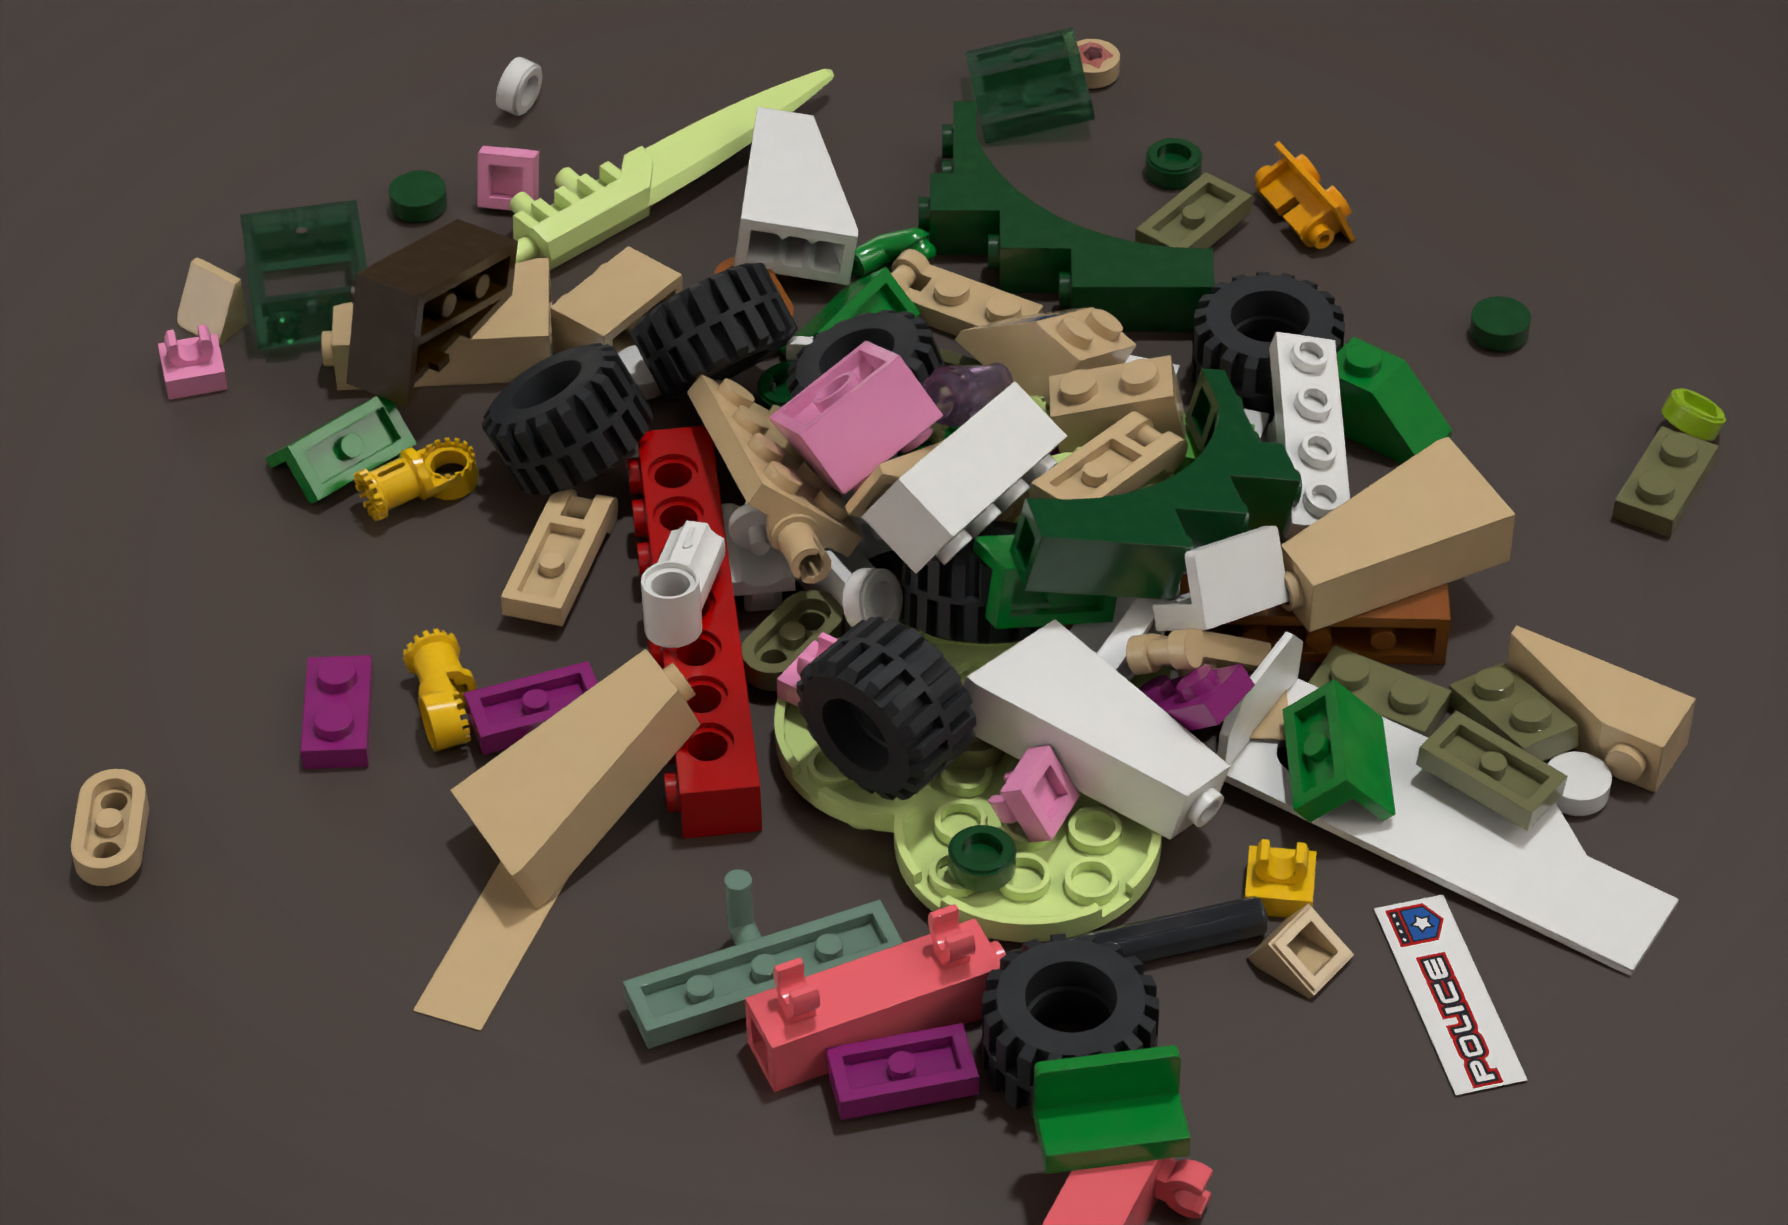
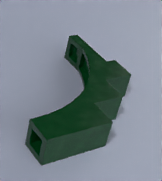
(1039, 252)
(1140, 538)

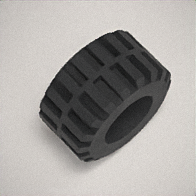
(1240, 322)
(714, 329)
(887, 329)
(567, 419)
(953, 597)
(886, 708)
(1058, 986)

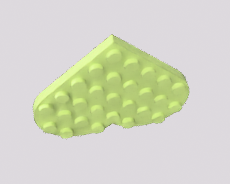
(1059, 886)

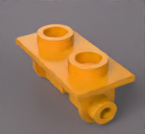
(1318, 211)

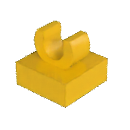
(1281, 877)

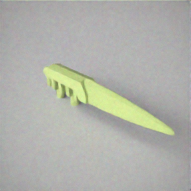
(595, 210)

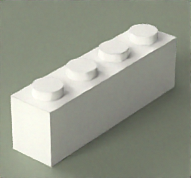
(967, 480)

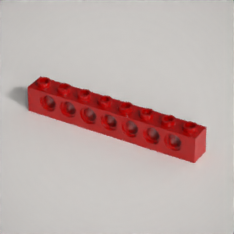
(717, 765)

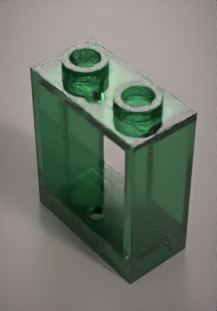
(274, 244)

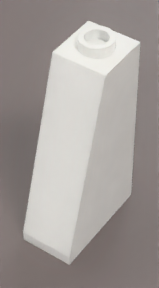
(794, 203)
(1100, 728)

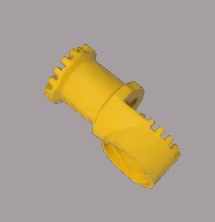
(415, 477)
(441, 687)

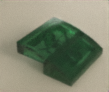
(1029, 85)

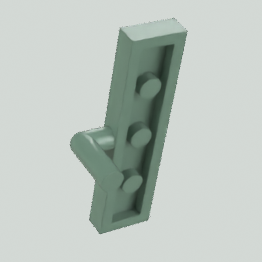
(715, 986)

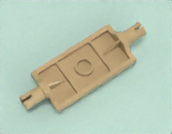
(774, 478)

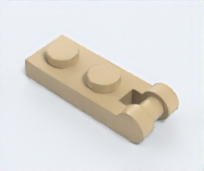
(952, 300)
(1113, 462)
(558, 556)
(1193, 649)

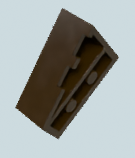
(421, 303)

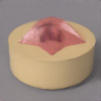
(1099, 62)

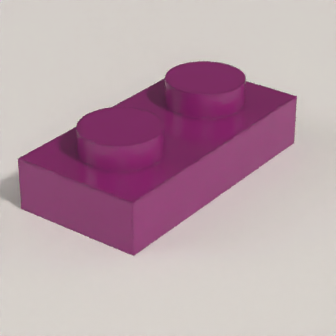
(1201, 696)
(516, 707)
(337, 712)
(902, 1071)

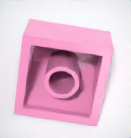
(857, 416)

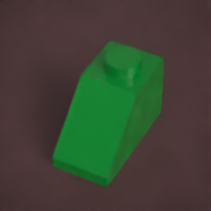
(1386, 403)

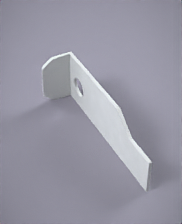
(1456, 841)

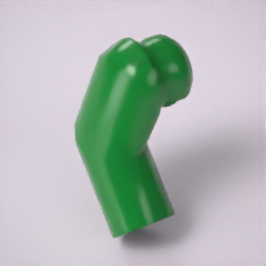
(888, 247)

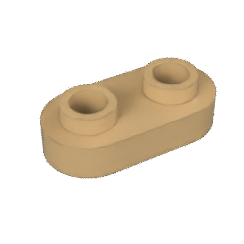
(107, 841)

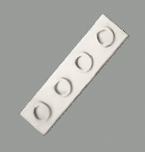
(1309, 424)

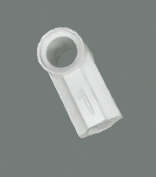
(680, 584)

